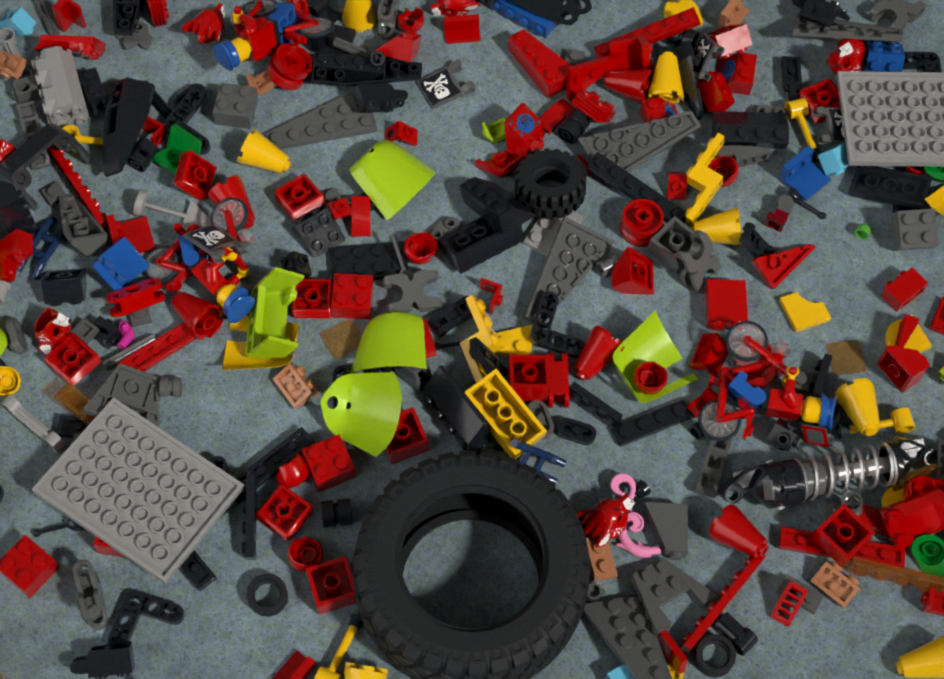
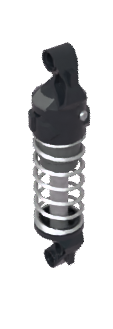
(795, 481)

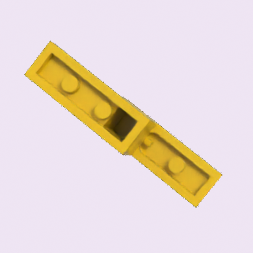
(704, 179)
(485, 335)

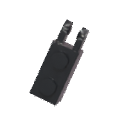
(93, 90)
(378, 98)
(106, 661)

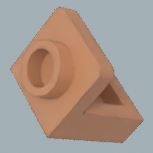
(261, 82)

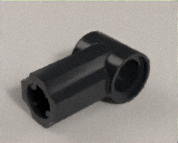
(740, 636)

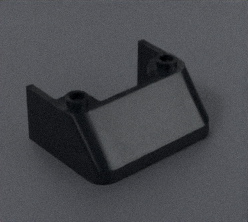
(14, 166)

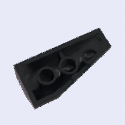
(692, 95)

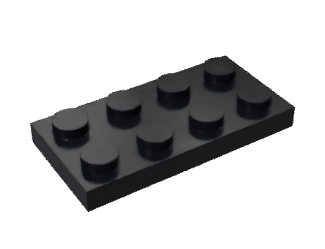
(890, 186)
(367, 259)

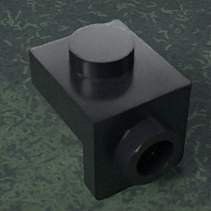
(109, 328)

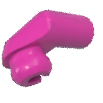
(126, 333)

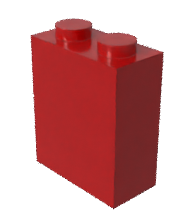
(725, 303)

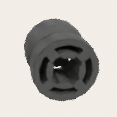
(169, 387)
(853, 501)

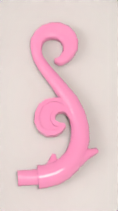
(638, 523)

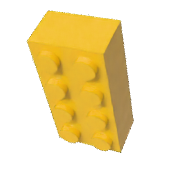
(505, 413)

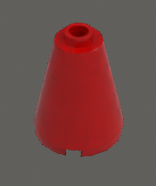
(630, 83)
(232, 189)
(198, 314)
(596, 353)
(738, 533)

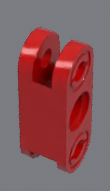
(135, 297)
(558, 380)

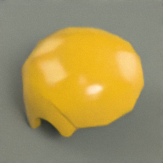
(9, 378)

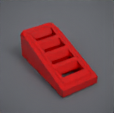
(906, 329)
(791, 584)

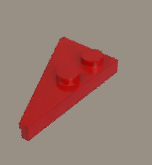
(585, 74)
(503, 162)
(779, 265)

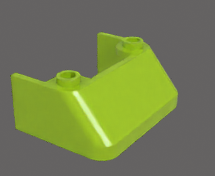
(269, 315)

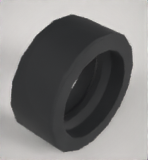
(261, 580)
(706, 669)

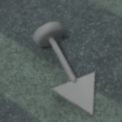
(193, 215)

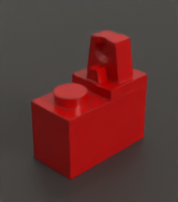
(13, 251)

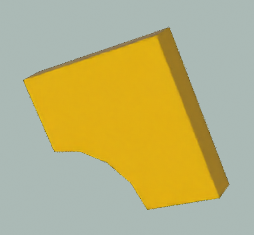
(803, 313)

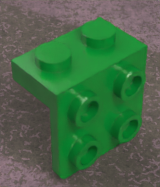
(178, 143)

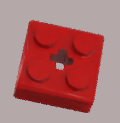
(157, 12)
(821, 94)
(593, 107)
(195, 175)
(299, 197)
(320, 307)
(72, 348)
(283, 500)

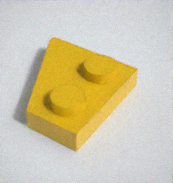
(515, 341)

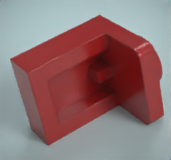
(340, 208)
(697, 404)
(933, 601)

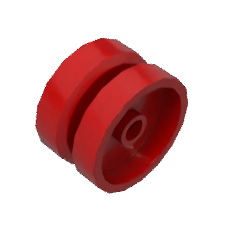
(289, 66)
(641, 222)

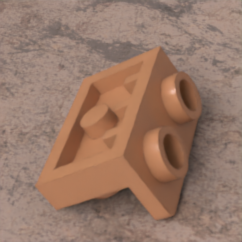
(733, 13)
(11, 65)
(295, 385)
(601, 561)
(836, 583)

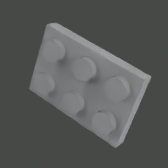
(544, 232)

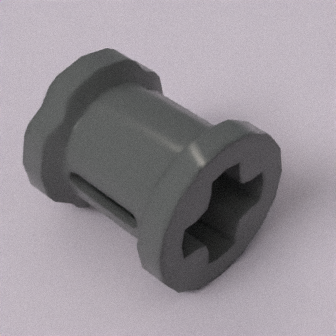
(607, 265)

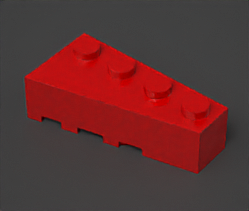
(539, 62)

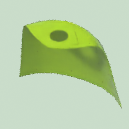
(390, 176)
(392, 341)
(647, 344)
(373, 409)

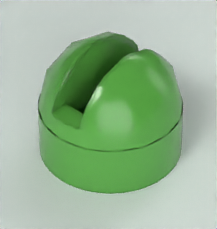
(862, 231)

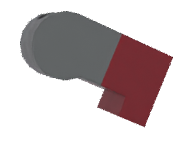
(782, 211)

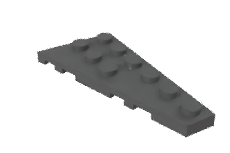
(329, 122)
(640, 142)
(568, 261)
(629, 636)

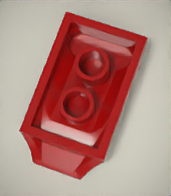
(80, 45)
(914, 517)

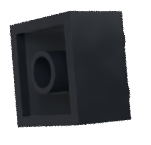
(64, 286)

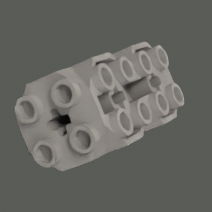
(60, 87)

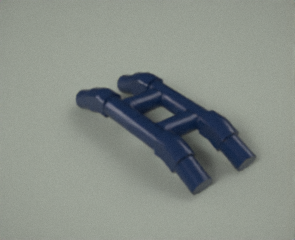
(44, 256)
(542, 456)

